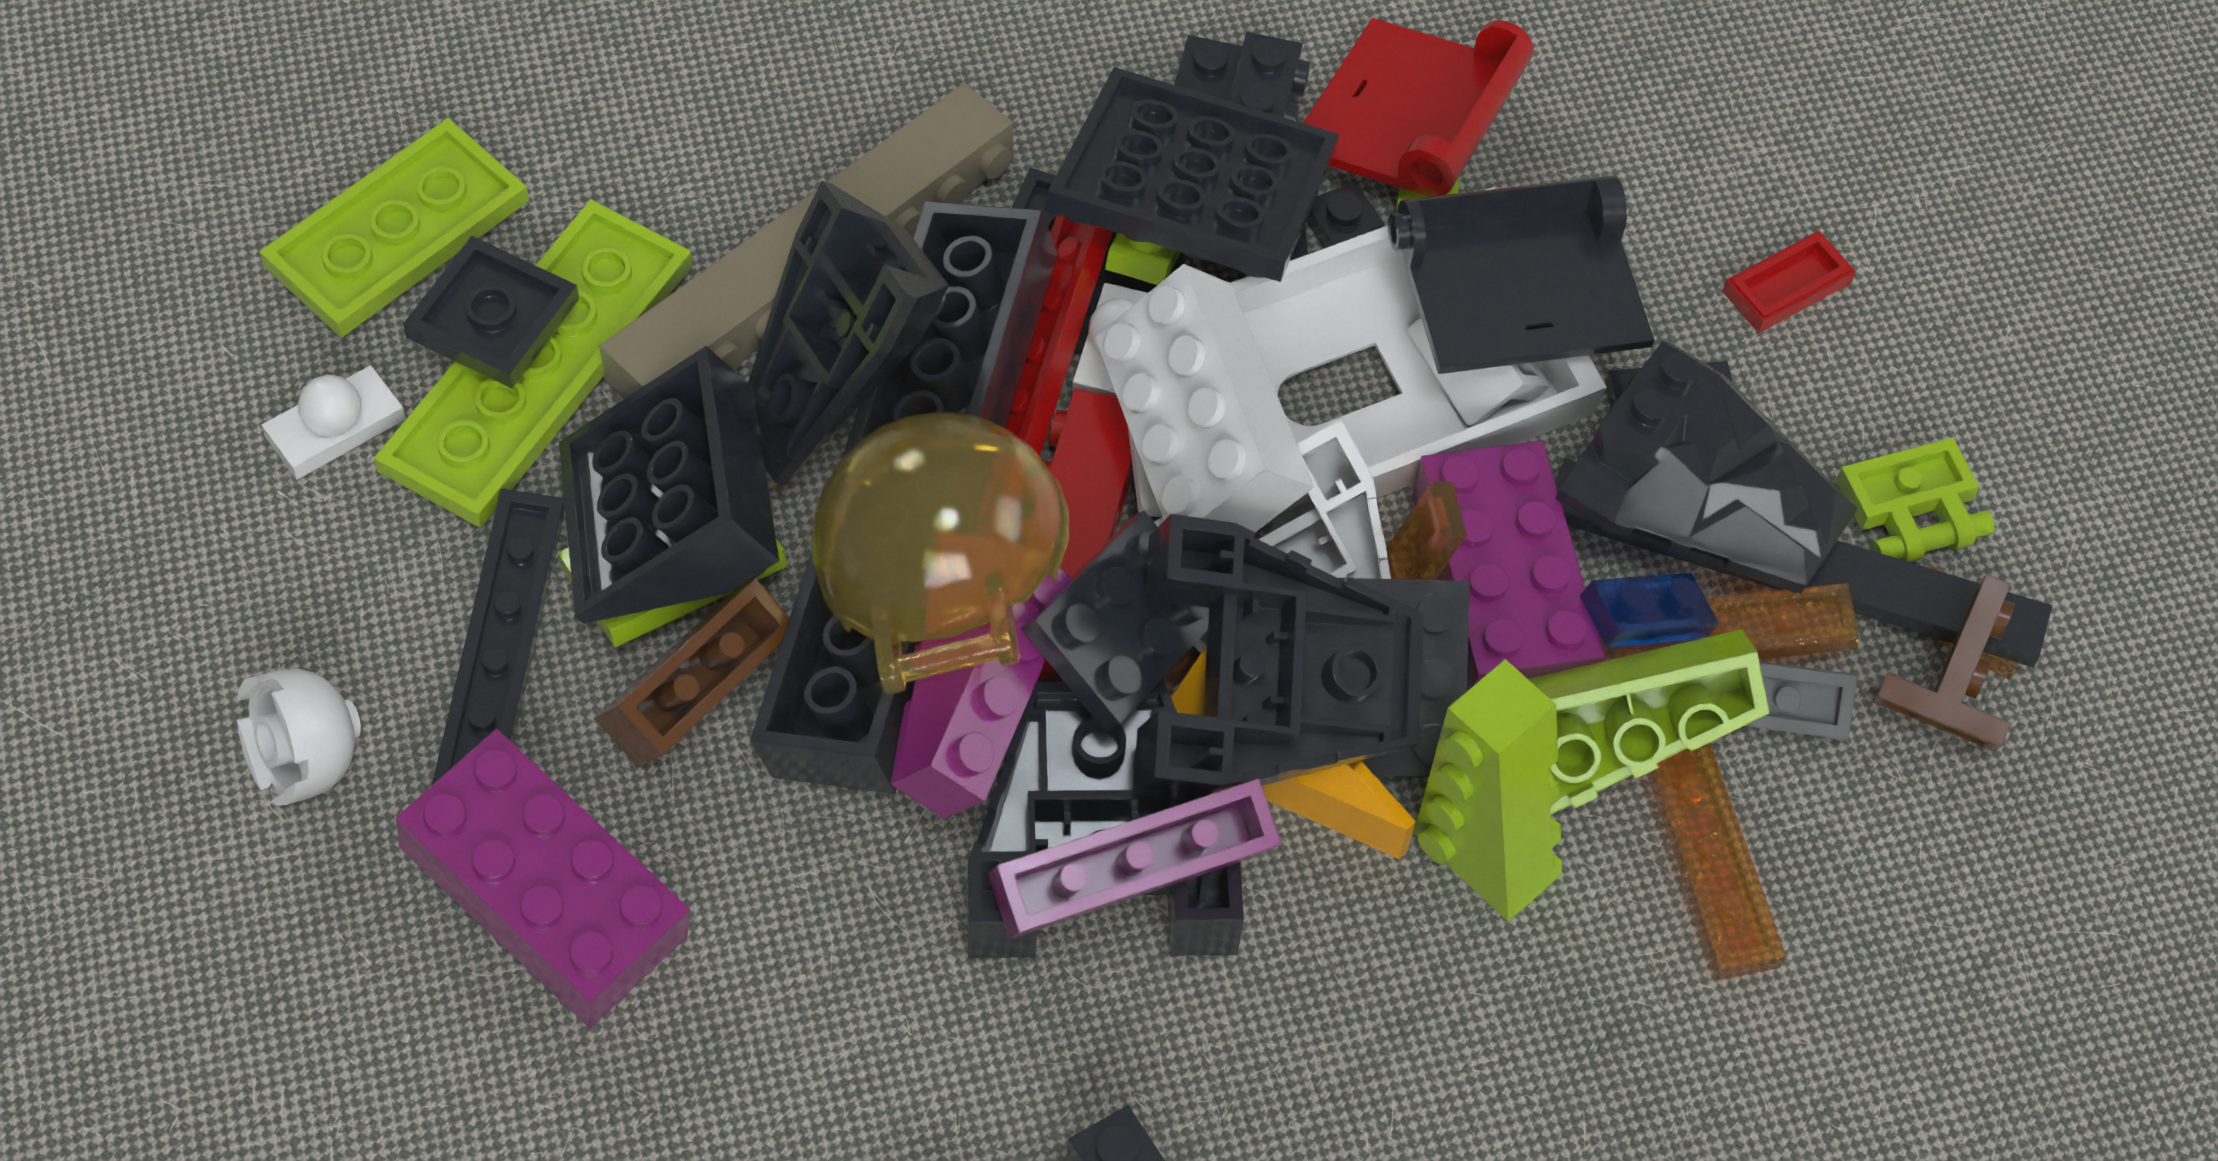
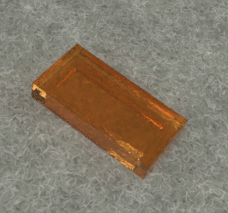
(1427, 535)

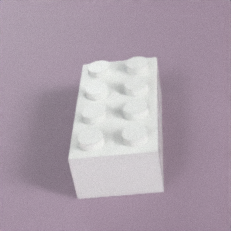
(1203, 404)

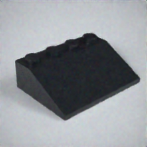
(668, 494)

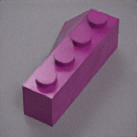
(967, 717)

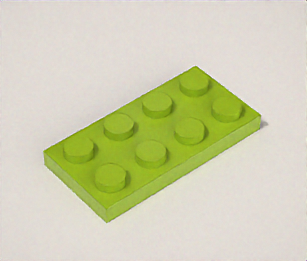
(394, 227)

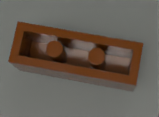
(695, 673)

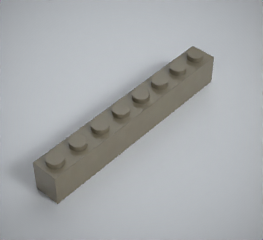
(729, 303)

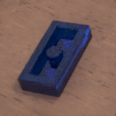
(1648, 609)

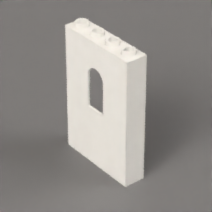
(1364, 298)

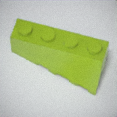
(1646, 707)

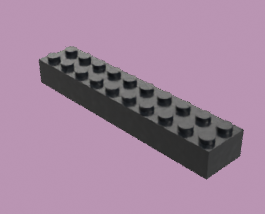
(825, 699)

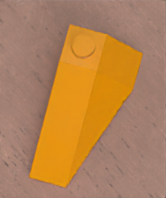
(1339, 798)

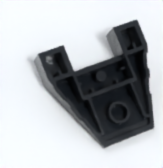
(1295, 665)
(1071, 781)

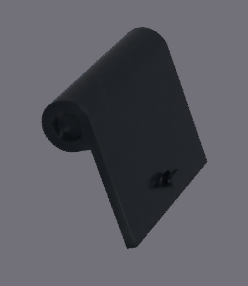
(1522, 273)

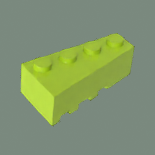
(1495, 791)

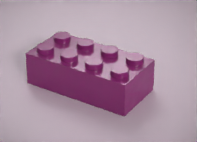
(1516, 562)
(543, 877)

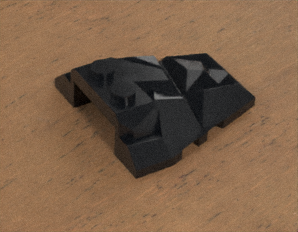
(1708, 473)

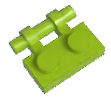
(1911, 484)

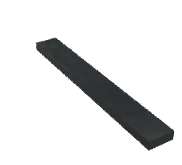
(1879, 589)

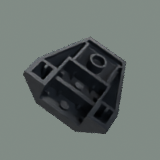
(839, 324)

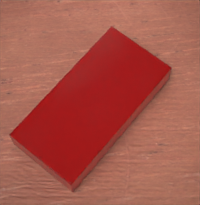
(1788, 281)

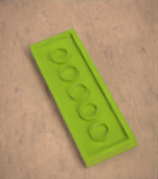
(483, 436)

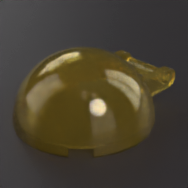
(937, 535)

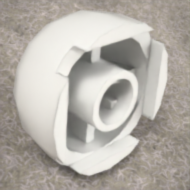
(296, 733)

